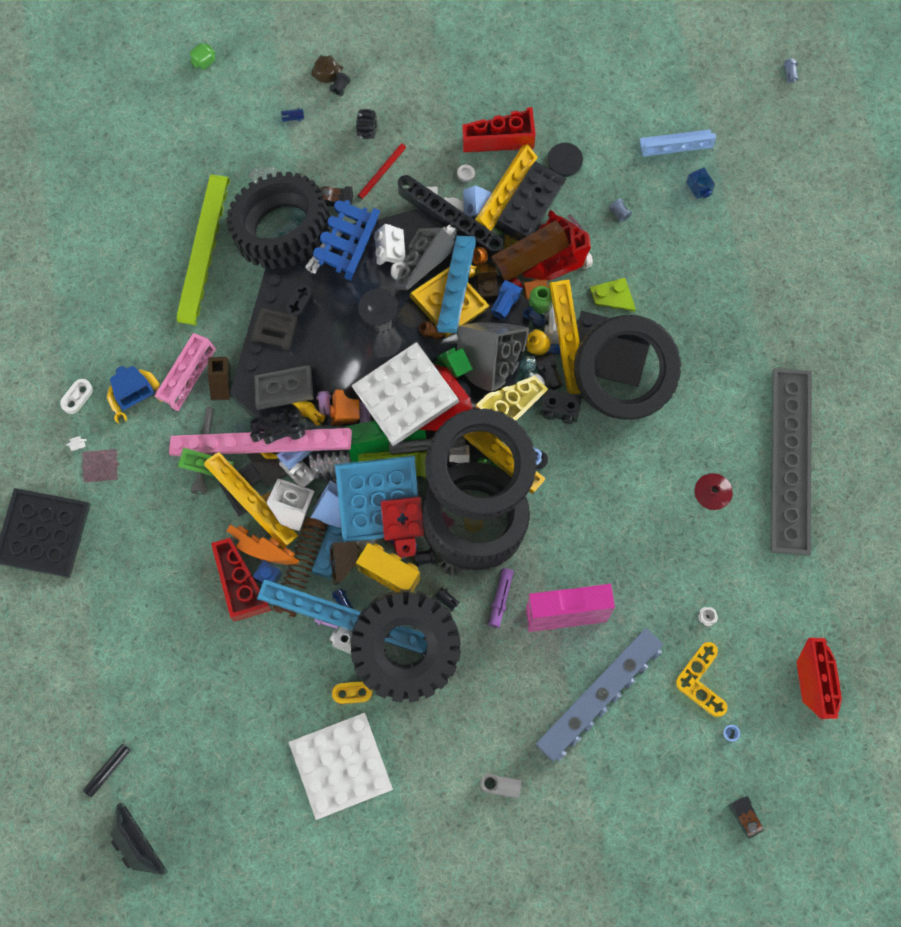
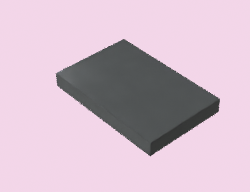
(283, 387)

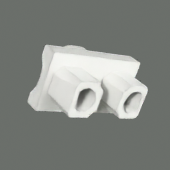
(299, 473)

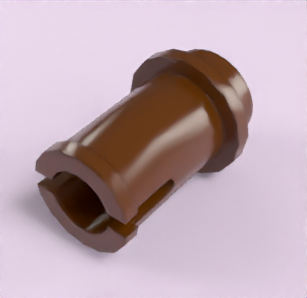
(427, 329)

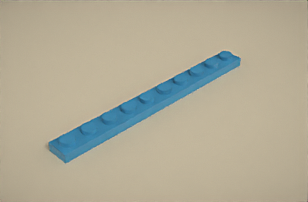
(334, 614)

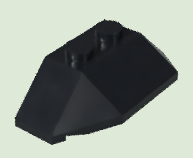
(133, 844)

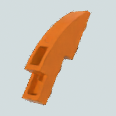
(262, 548)

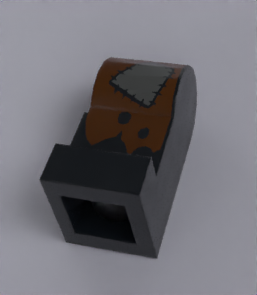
(333, 195)
(746, 817)

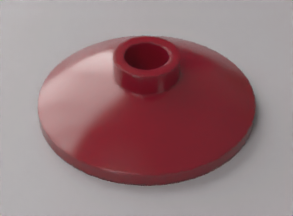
(713, 500)

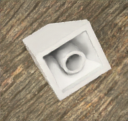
(290, 503)

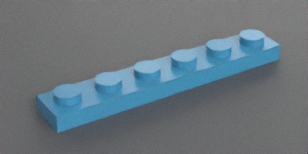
(456, 284)

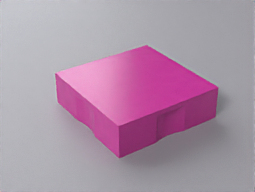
(569, 607)

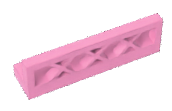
(184, 371)

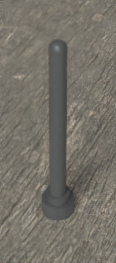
(199, 483)

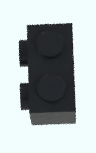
(561, 406)

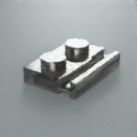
(267, 468)

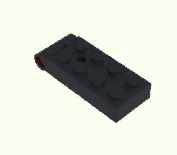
(530, 202)

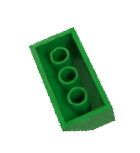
(370, 438)

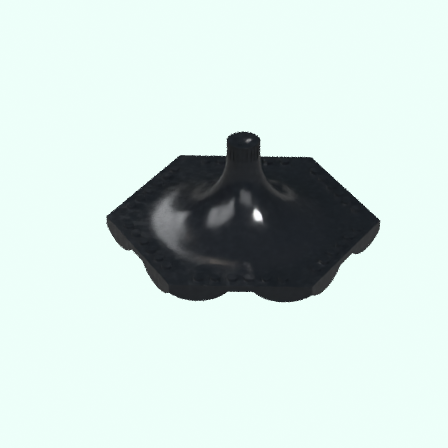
(352, 327)

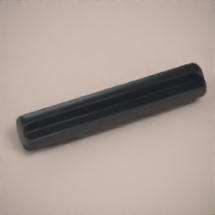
(106, 770)

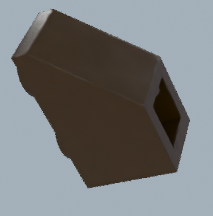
(219, 378)

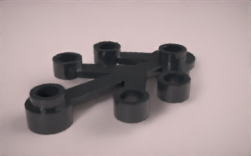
(295, 430)

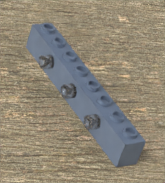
(598, 695)

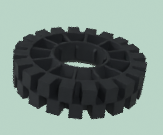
(411, 679)

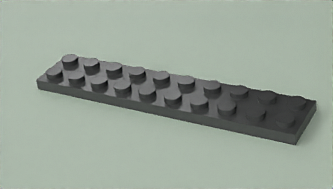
(791, 462)

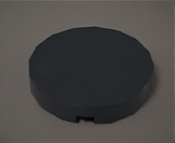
(565, 159)

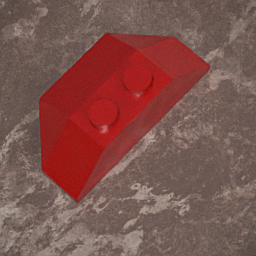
(819, 679)

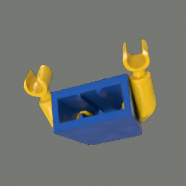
(129, 388)

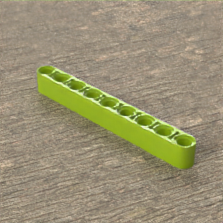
(201, 253)

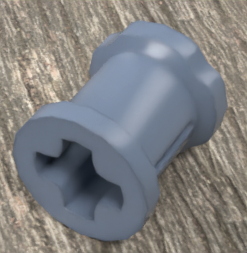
(620, 210)

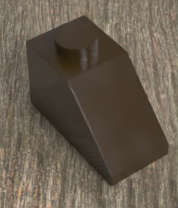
(343, 558)

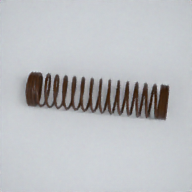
(308, 522)

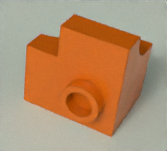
(344, 409)

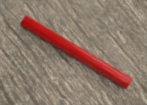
(378, 175)

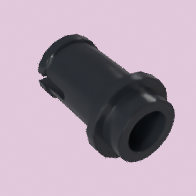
(447, 599)

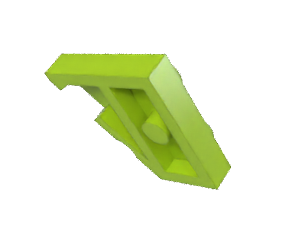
(613, 294)

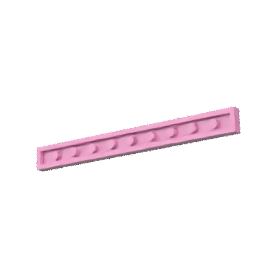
(242, 443)

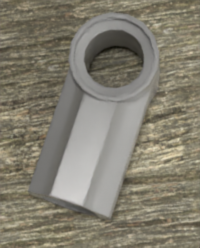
(503, 786)

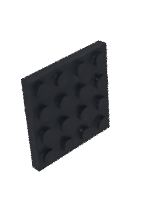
(42, 532)

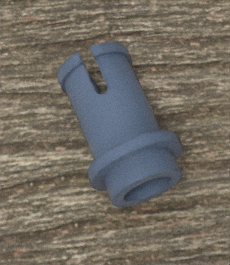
(791, 71)

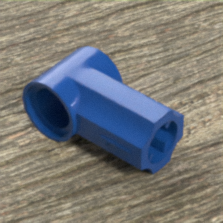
(507, 297)

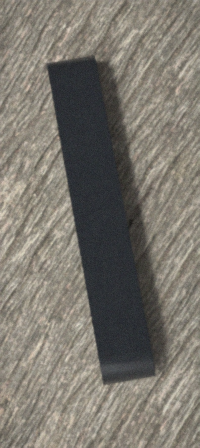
(445, 208)

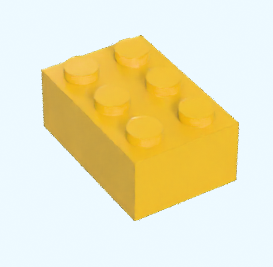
(388, 569)

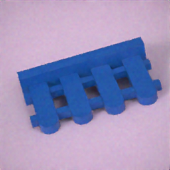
(344, 245)

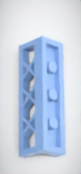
(677, 142)

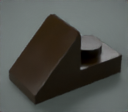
(486, 280)

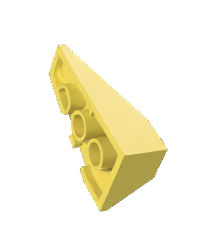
(515, 398)

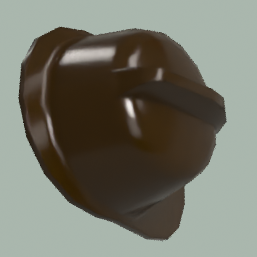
(326, 69)

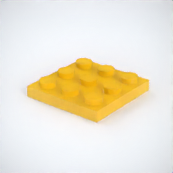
(430, 299)

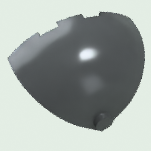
(491, 351)

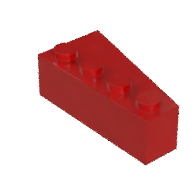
(500, 133)
(237, 582)

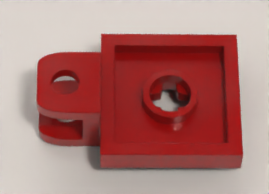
(405, 532)

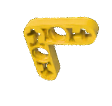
(695, 685)

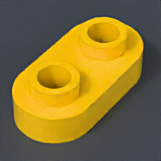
(352, 693)

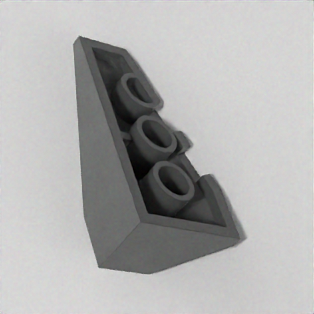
(426, 252)

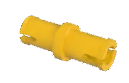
(308, 410)

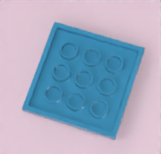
(363, 486)

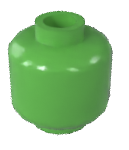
(202, 56)
(541, 299)

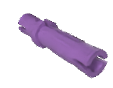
(498, 606)

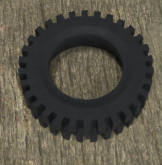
(266, 197)

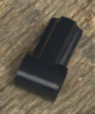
(547, 369)

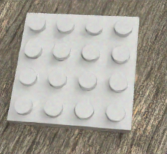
(405, 394)
(340, 766)

